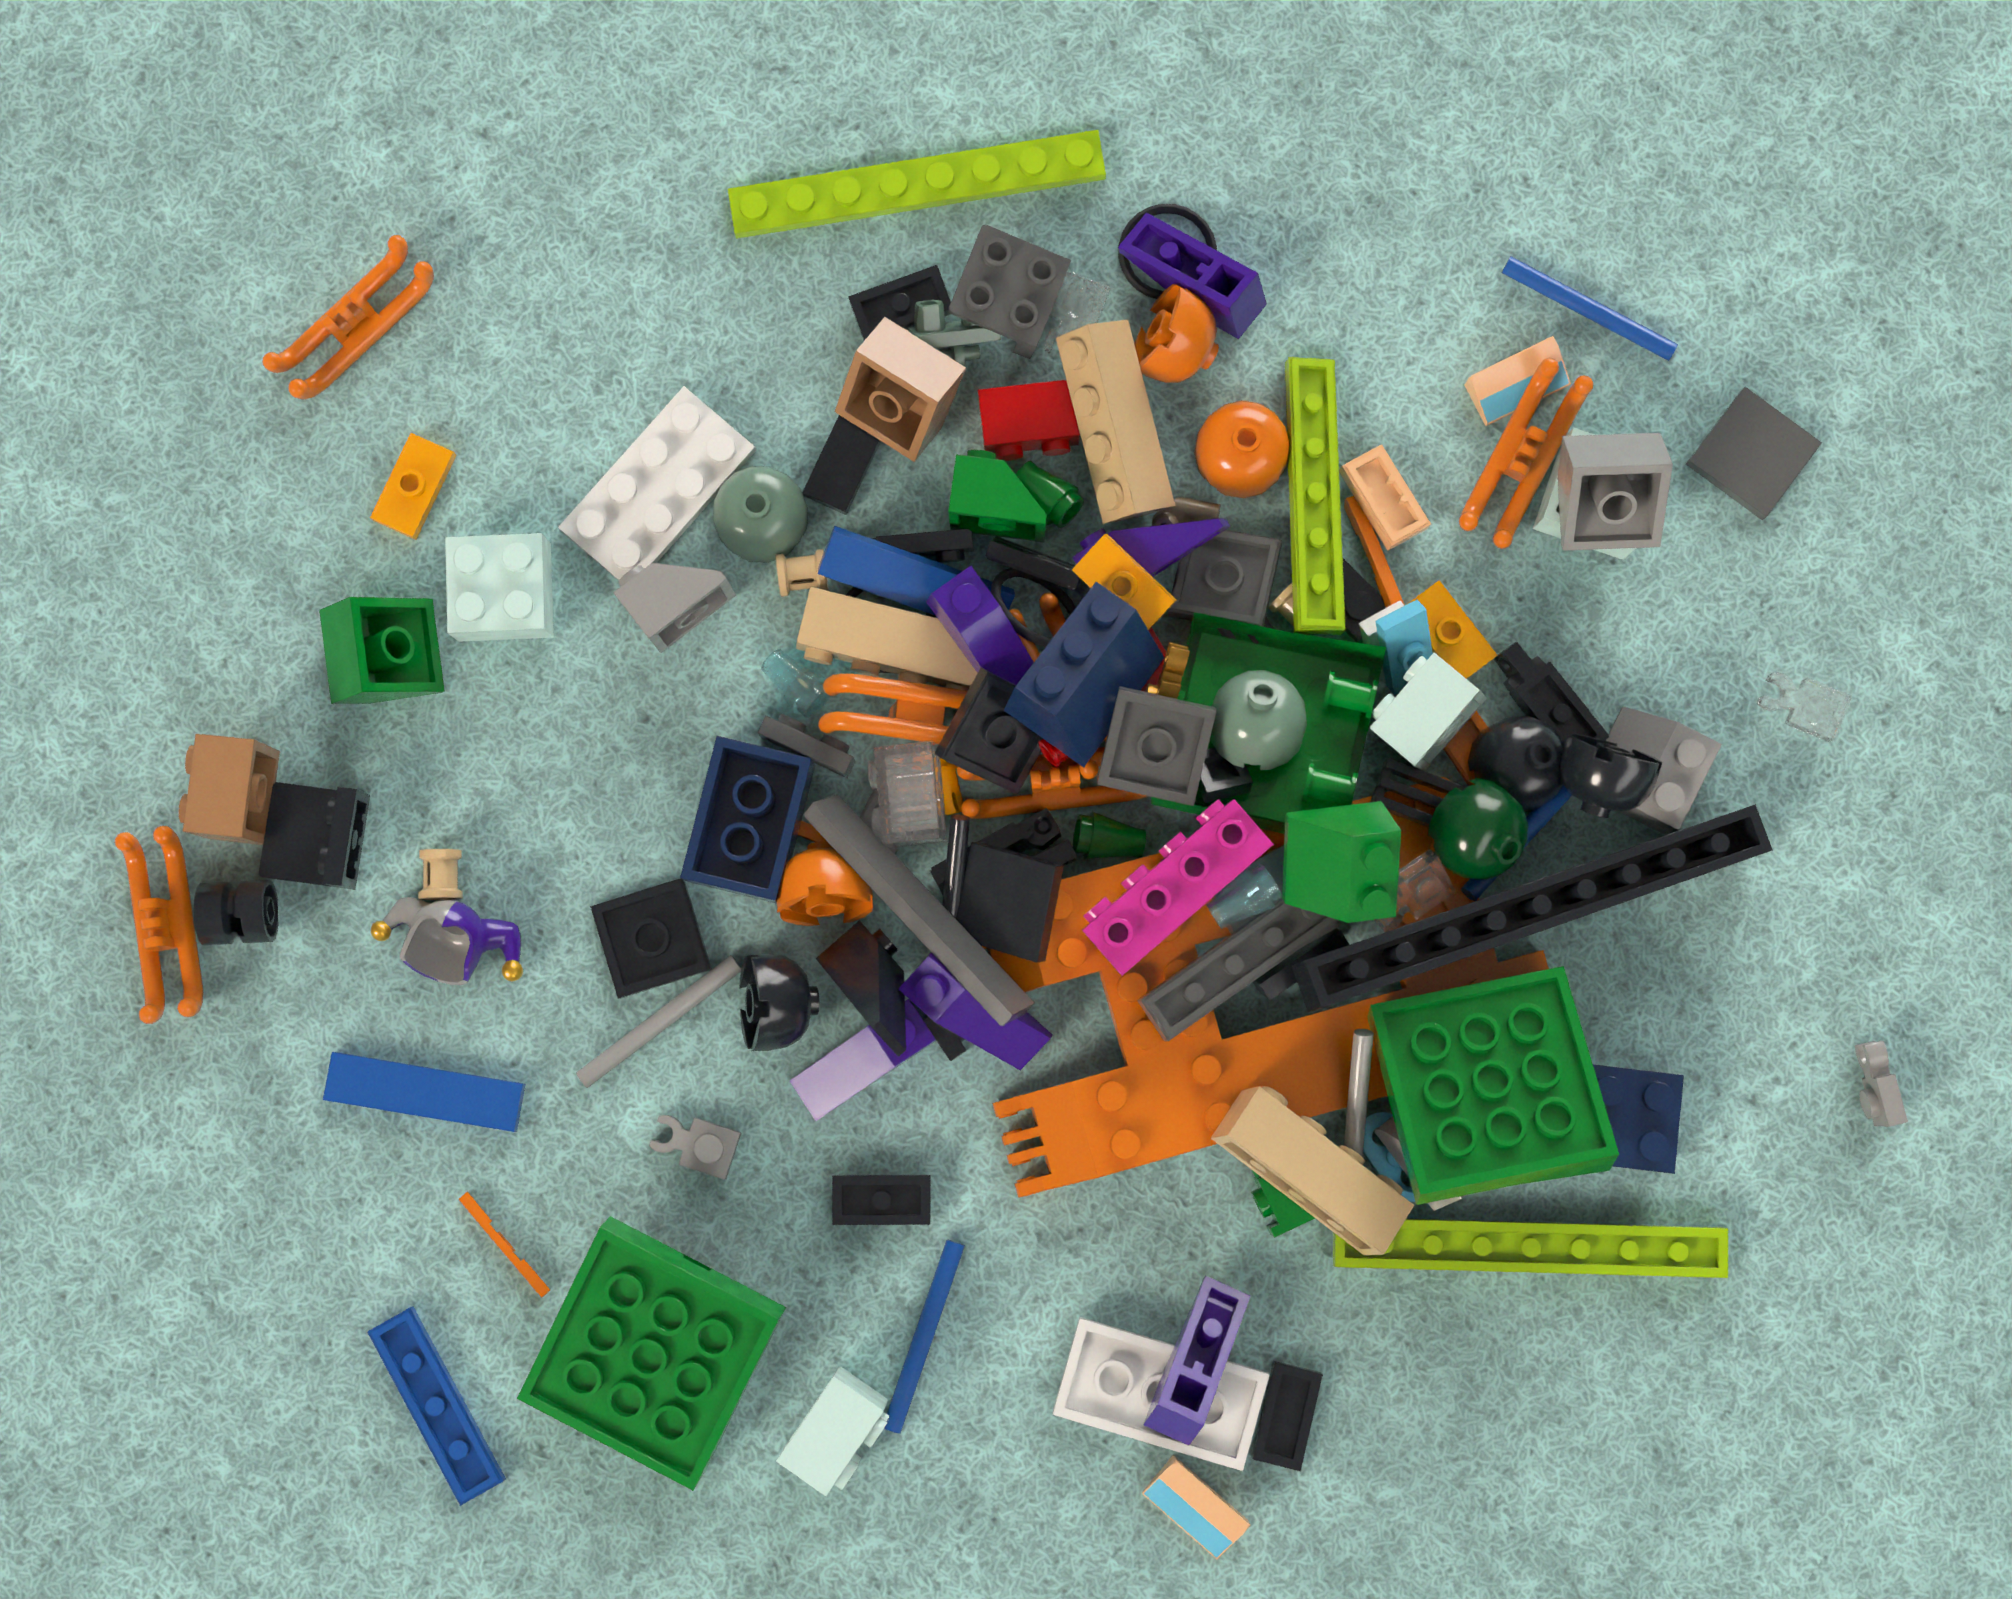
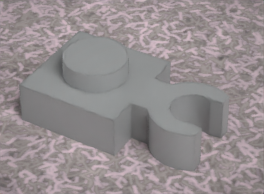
(1881, 1095)
(704, 1147)

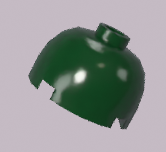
(1478, 830)

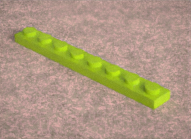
(916, 184)
(1548, 1248)

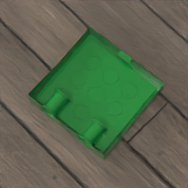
(1338, 693)
(1492, 1086)
(651, 1352)

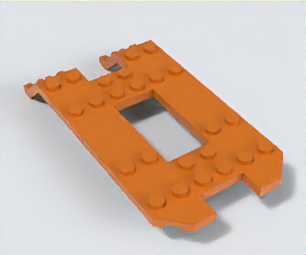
(1182, 1088)

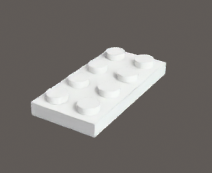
(657, 486)
(1114, 1380)

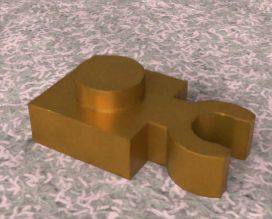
(1172, 671)

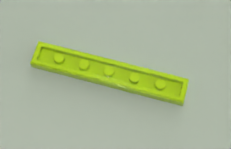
(1314, 496)

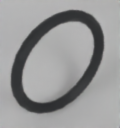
(1156, 210)
(1018, 627)

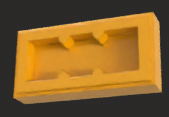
(413, 486)
(1125, 578)
(1453, 633)

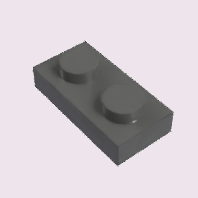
(790, 735)

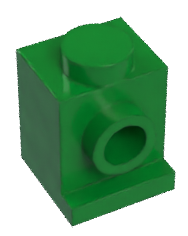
(1283, 1210)

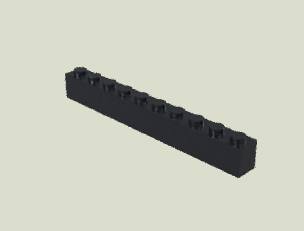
(1530, 908)

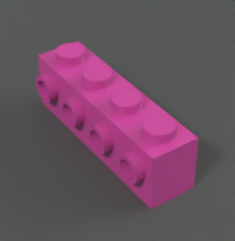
(1177, 886)

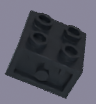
(314, 835)

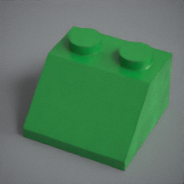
(993, 499)
(381, 649)
(1342, 861)

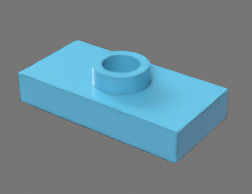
(1406, 639)

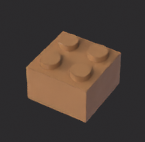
(899, 389)
(228, 788)

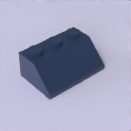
(1077, 676)

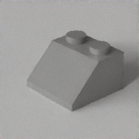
(1613, 490)
(672, 599)
(1685, 764)

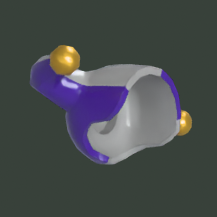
(450, 939)

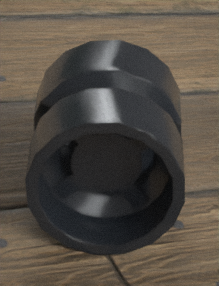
(231, 913)

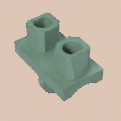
(932, 329)

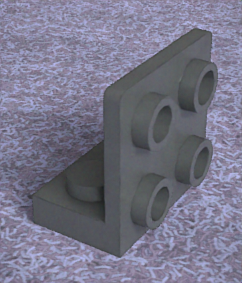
(1009, 287)

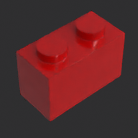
(1028, 419)

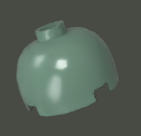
(760, 514)
(1258, 720)

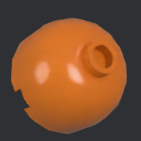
(1178, 337)
(1242, 449)
(822, 886)

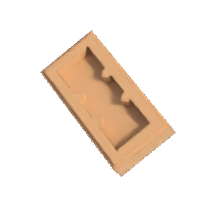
(1384, 497)

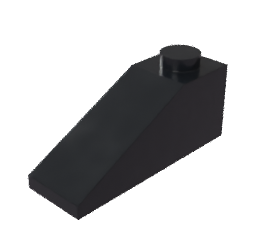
(870, 980)

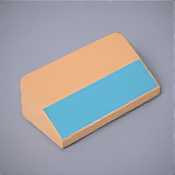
(1501, 386)
(1196, 1507)

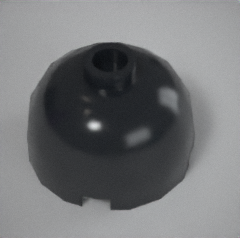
(1521, 758)
(1606, 775)
(775, 1002)

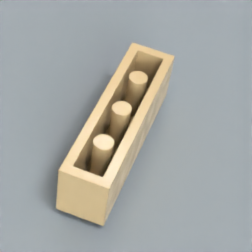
(1115, 421)
(881, 639)
(1313, 1170)

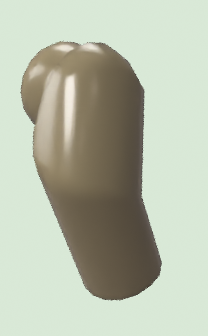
(1186, 511)

